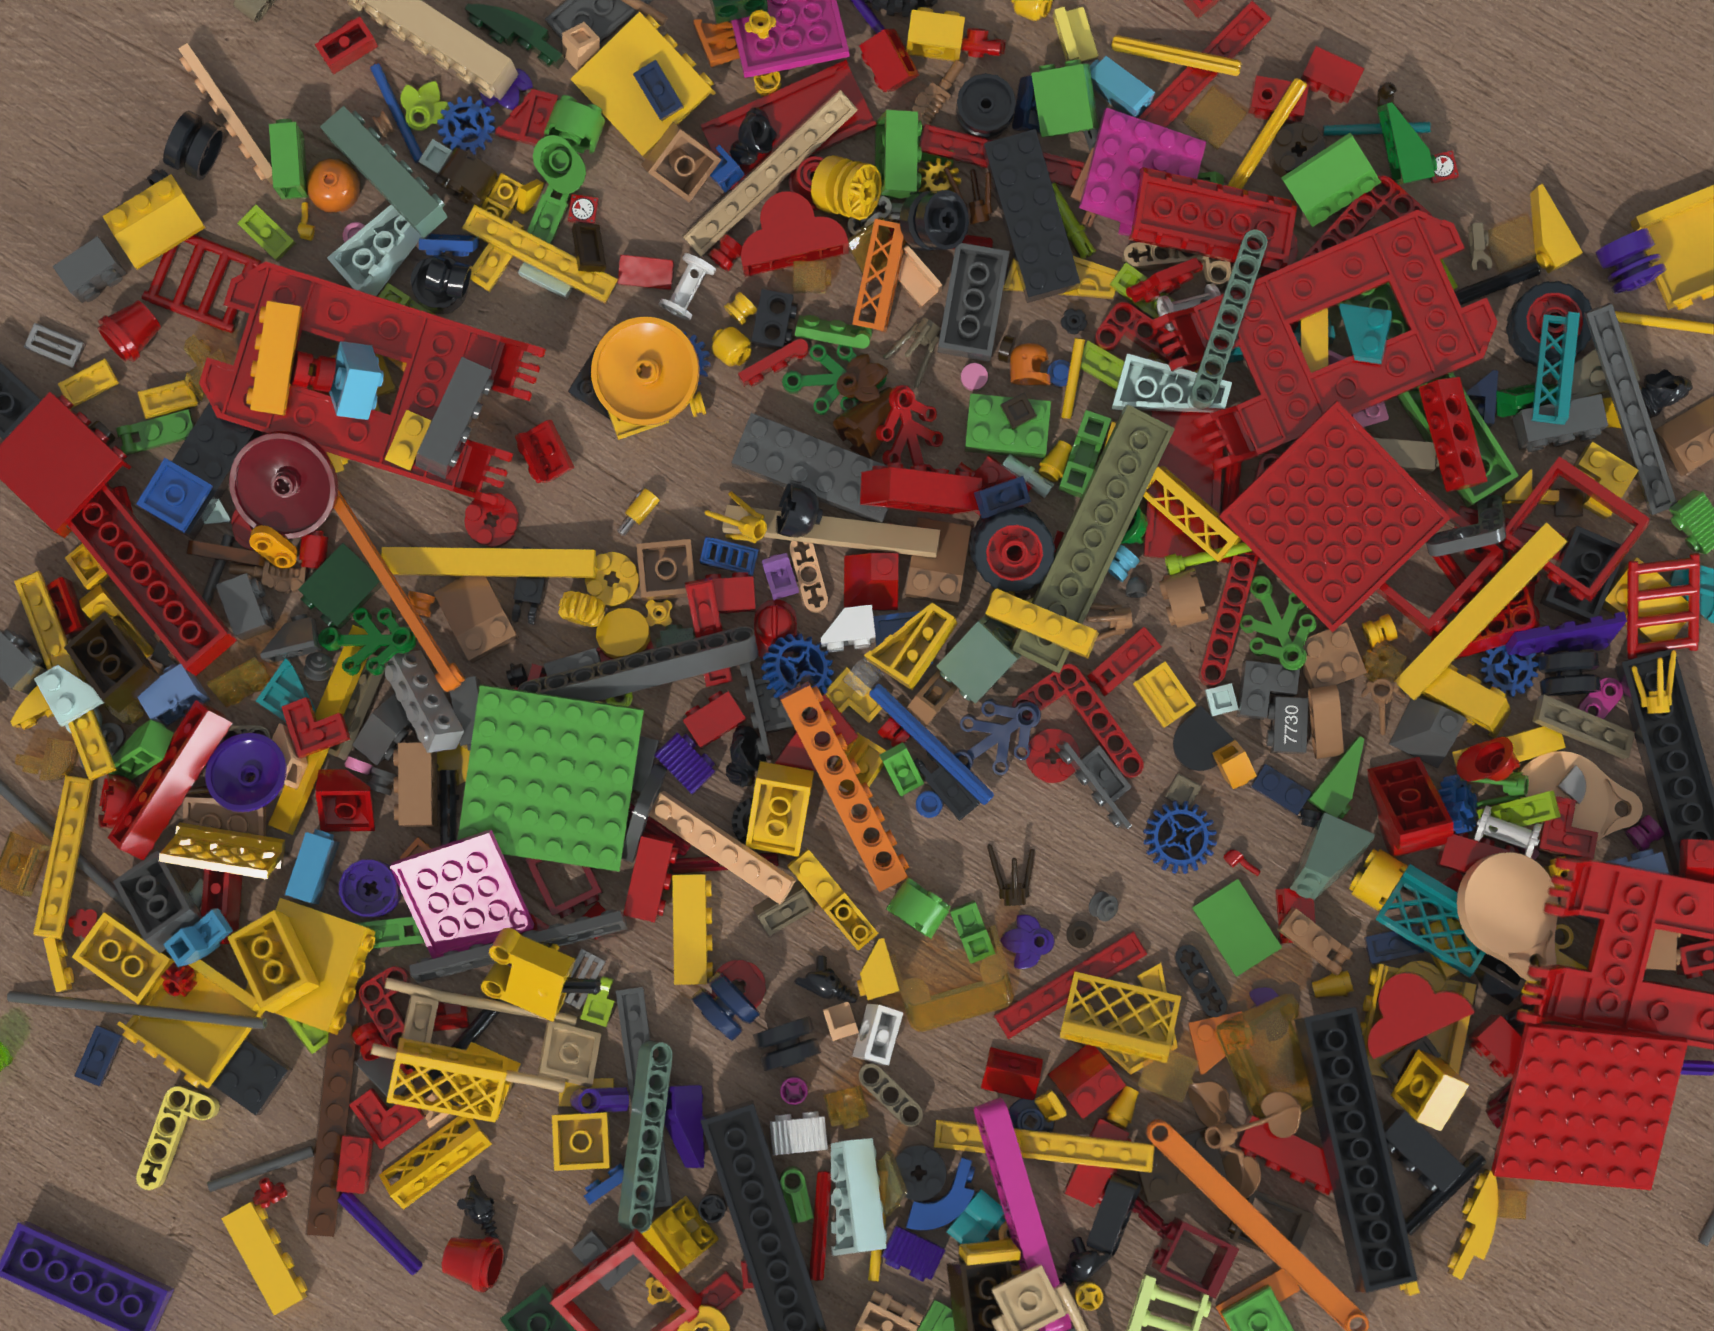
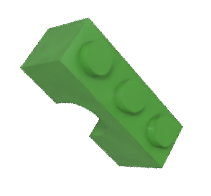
(1084, 453)

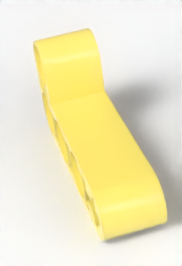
(171, 1139)

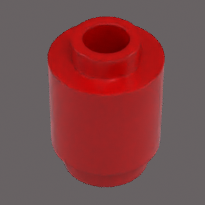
(313, 549)

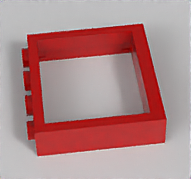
(1598, 493)
(1456, 601)
(631, 1244)

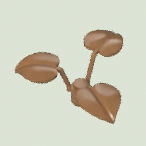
(1211, 1104)

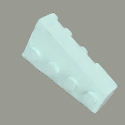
(375, 251)
(1155, 387)

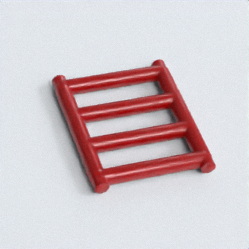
(177, 304)
(1690, 616)

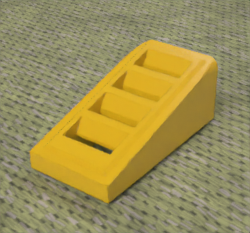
(1050, 1106)

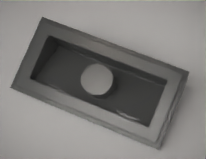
(380, 1073)

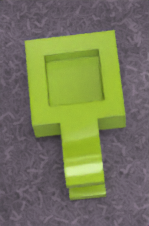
(599, 1006)

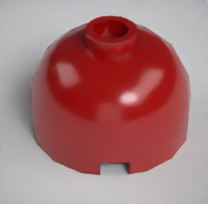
(114, 799)

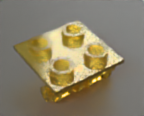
(240, 682)

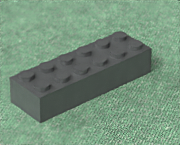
(794, 457)

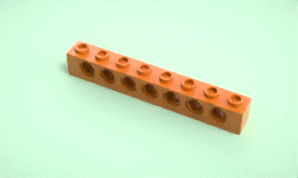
(883, 874)

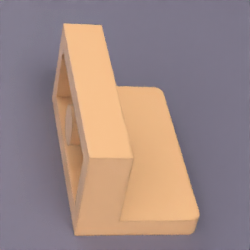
(917, 278)

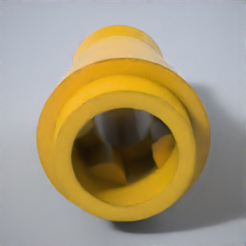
(1054, 464)
(1333, 985)
(1123, 1107)

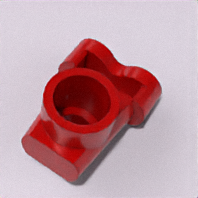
(978, 43)

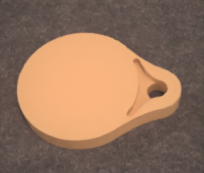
(1598, 806)
(1503, 910)

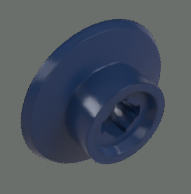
(1021, 1109)

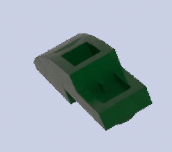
(508, 25)

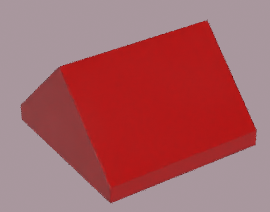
(67, 607)

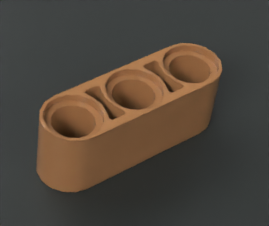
(1325, 721)

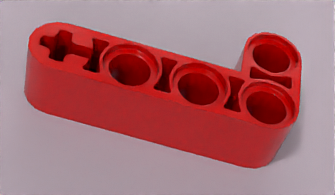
(1129, 329)
(1509, 619)
(385, 1001)

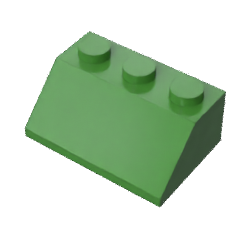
(898, 153)
(1331, 180)

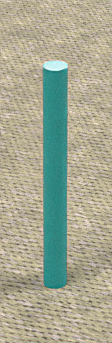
(1366, 129)

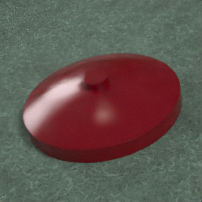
(284, 483)

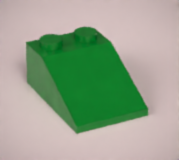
(1406, 152)

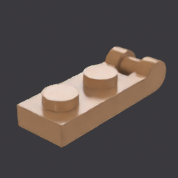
(1314, 940)

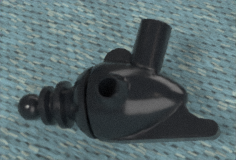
(825, 983)
(479, 1207)
(1082, 1264)

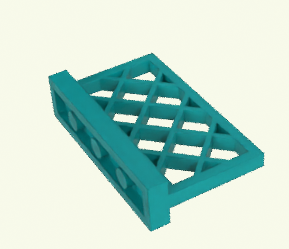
(1445, 901)

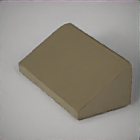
(777, 916)

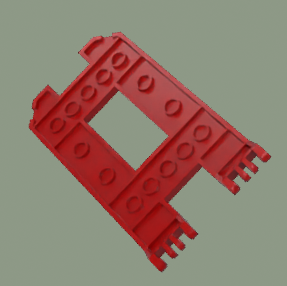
(422, 340)
(1292, 397)
(1612, 989)

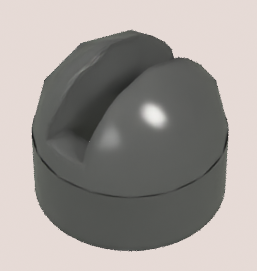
(1136, 587)

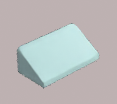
(544, 280)

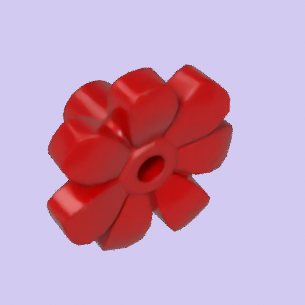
(269, 1193)

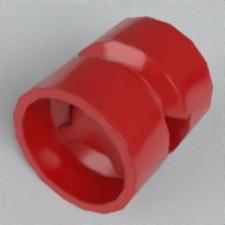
(322, 372)

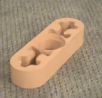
(821, 592)

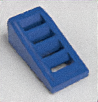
(705, 555)

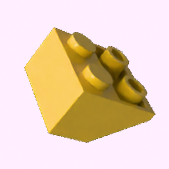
(474, 1092)
(680, 1234)

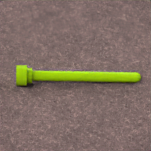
(1178, 563)

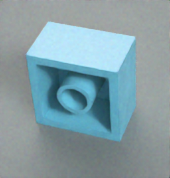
(355, 380)

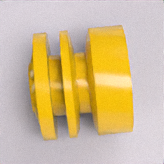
(846, 187)

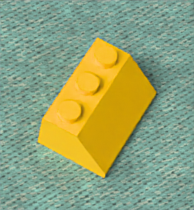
(154, 221)

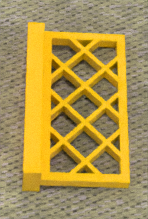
(224, 850)
(1119, 1040)
(451, 1063)

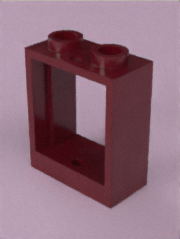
(567, 907)
(1217, 1269)

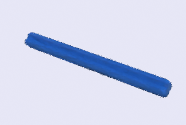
(931, 744)

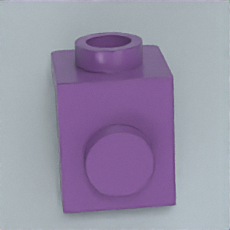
(780, 576)

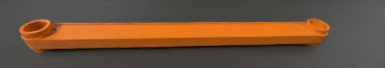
(448, 674)
(1256, 1226)

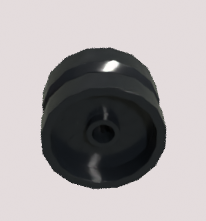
(987, 90)
(194, 145)
(934, 220)
(1569, 669)
(787, 1044)

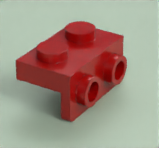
(544, 452)

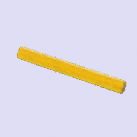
(1176, 55)
(1268, 134)

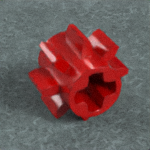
(178, 980)

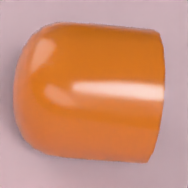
(1026, 365)

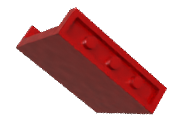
(57, 462)

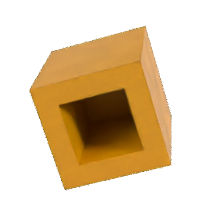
(1234, 764)

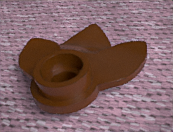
(864, 378)

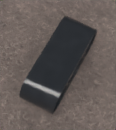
(1113, 1214)

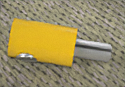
(638, 510)

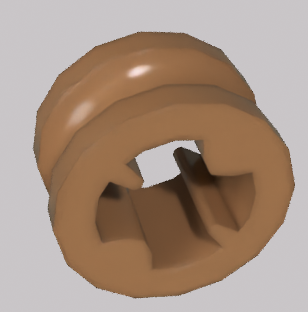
(383, 124)

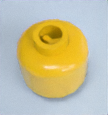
(1032, 9)
(731, 346)

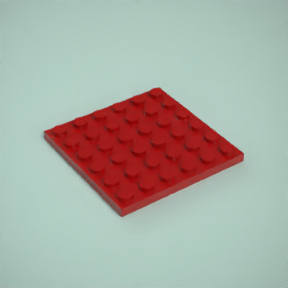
(1334, 516)
(1588, 1106)

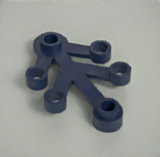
(1001, 732)

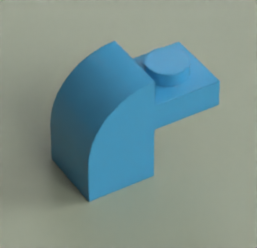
(198, 940)

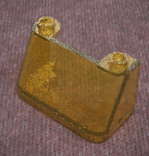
(1266, 1053)

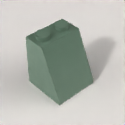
(980, 658)
(1328, 854)

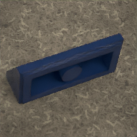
(1026, 110)

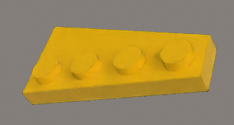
(1093, 278)

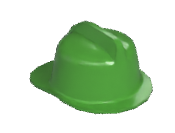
(559, 164)

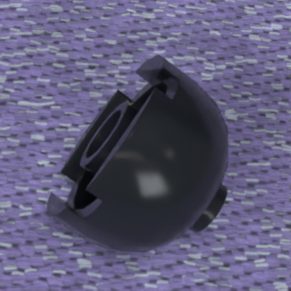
(798, 512)

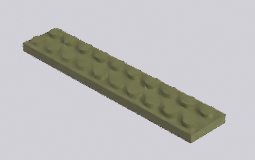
(1097, 528)

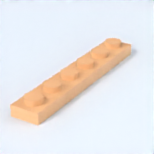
(220, 105)
(722, 847)

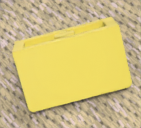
(1075, 34)

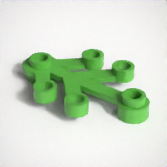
(1280, 627)

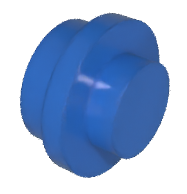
(1059, 372)

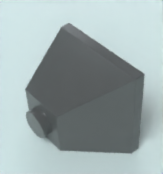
(293, 640)
(1427, 731)

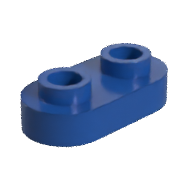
(598, 1189)

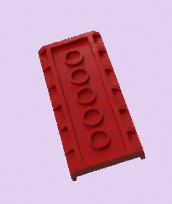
(790, 108)
(1210, 218)
(1193, 466)

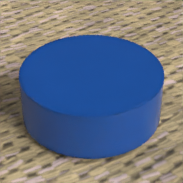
(929, 804)

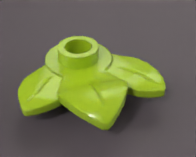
(424, 102)

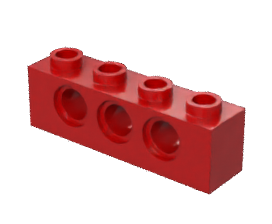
(1453, 434)

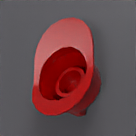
(773, 621)
(1488, 760)

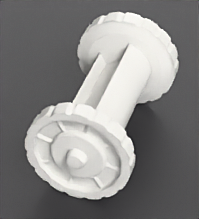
(687, 287)
(1165, 305)
(1508, 832)

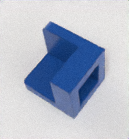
(727, 171)

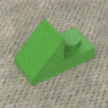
(901, 769)

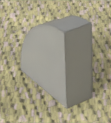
(1574, 784)

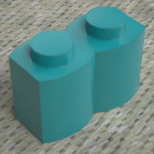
(977, 1219)

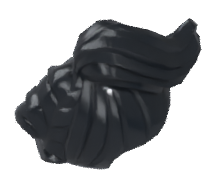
(754, 137)
(1663, 391)
(744, 757)

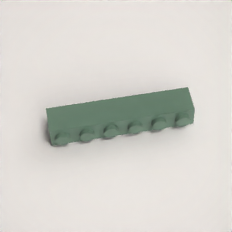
(384, 172)

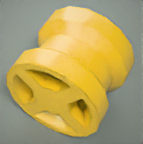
(740, 308)
(1091, 1300)

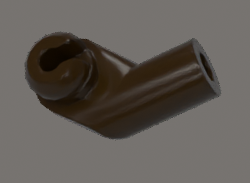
(1386, 95)

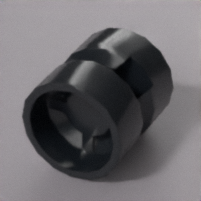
(448, 277)

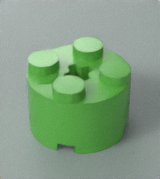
(576, 123)
(918, 908)

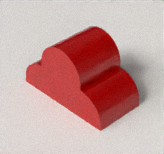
(790, 235)
(1408, 807)
(1413, 1011)

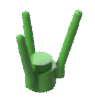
(1515, 785)

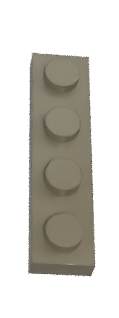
(357, 709)
(1583, 727)

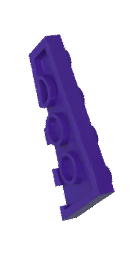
(1567, 637)

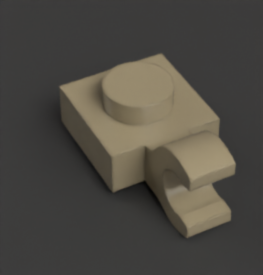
(1478, 240)

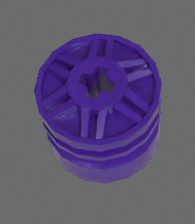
(1631, 261)
(355, 890)

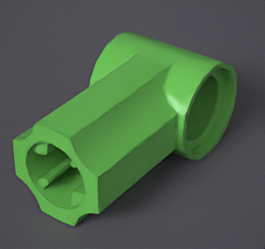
(796, 1197)

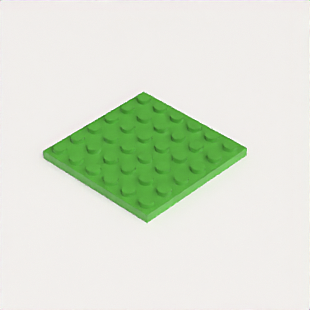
(551, 776)

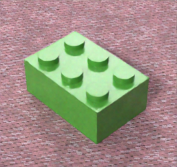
(991, 433)

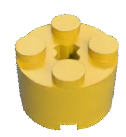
(1378, 880)

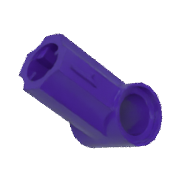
(602, 1099)

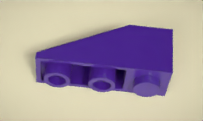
(684, 1123)

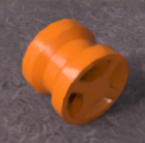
(421, 603)

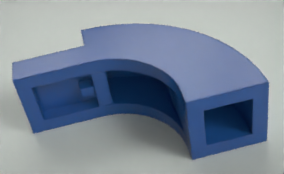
(946, 1209)

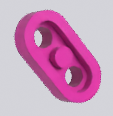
(1600, 700)

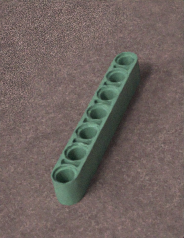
(1231, 307)
(651, 1148)

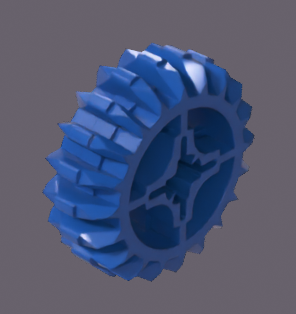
(777, 664)
(1173, 826)

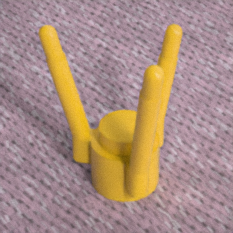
(751, 527)
(1658, 700)

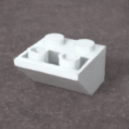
(851, 627)

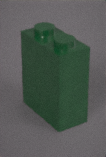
(340, 587)

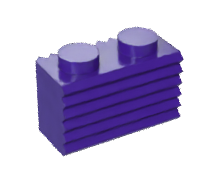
(685, 762)
(912, 1253)

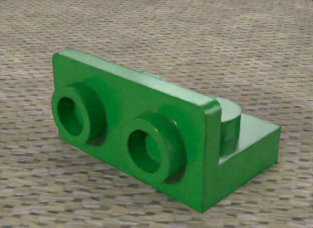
(1514, 399)

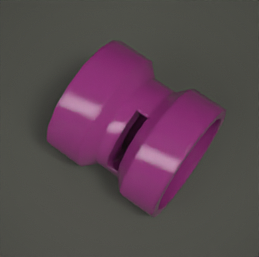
(1645, 833)
(790, 1090)

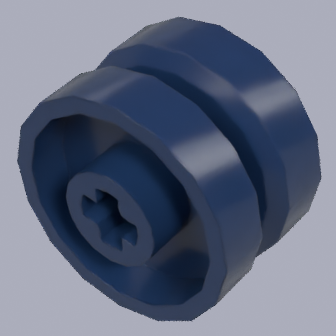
(721, 1009)

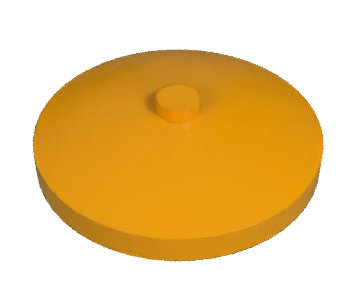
(645, 371)

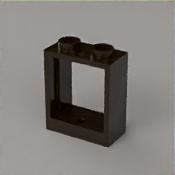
(1298, 1230)

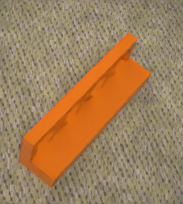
(890, 278)

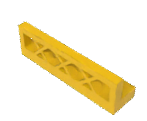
(1198, 506)
(436, 1163)

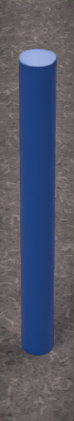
(396, 112)

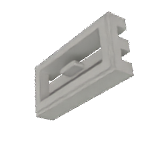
(74, 354)
(569, 999)

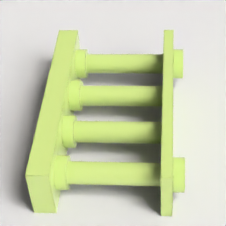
(1150, 1290)

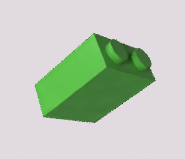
(1065, 99)
(288, 159)

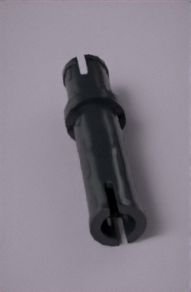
(448, 777)

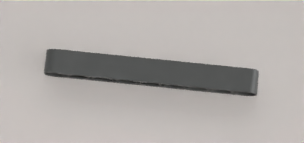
(651, 667)

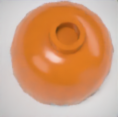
(333, 185)

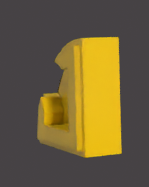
(528, 195)

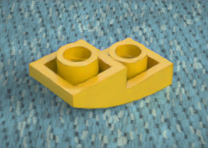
(503, 197)

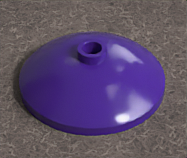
(238, 760)

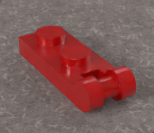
(775, 362)
(1125, 660)

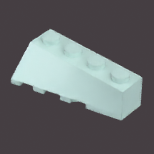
(856, 1198)

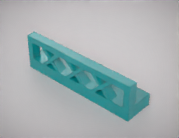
(1566, 368)

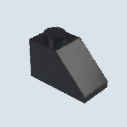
(1498, 979)

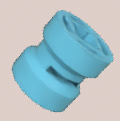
(1122, 563)

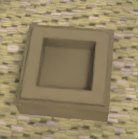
(1183, 790)

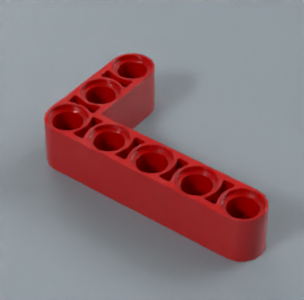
(1374, 202)
(1086, 714)

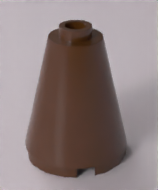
(860, 424)

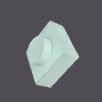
(434, 156)
(1221, 700)

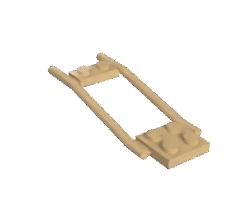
(566, 1053)
(1032, 1302)

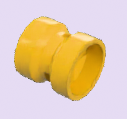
(764, 80)
(1379, 630)

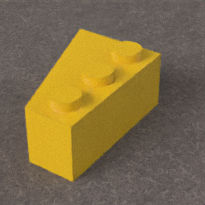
(913, 646)
(1470, 699)

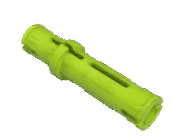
(1074, 230)

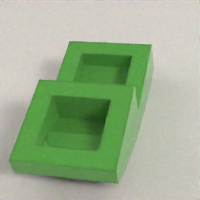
(972, 931)

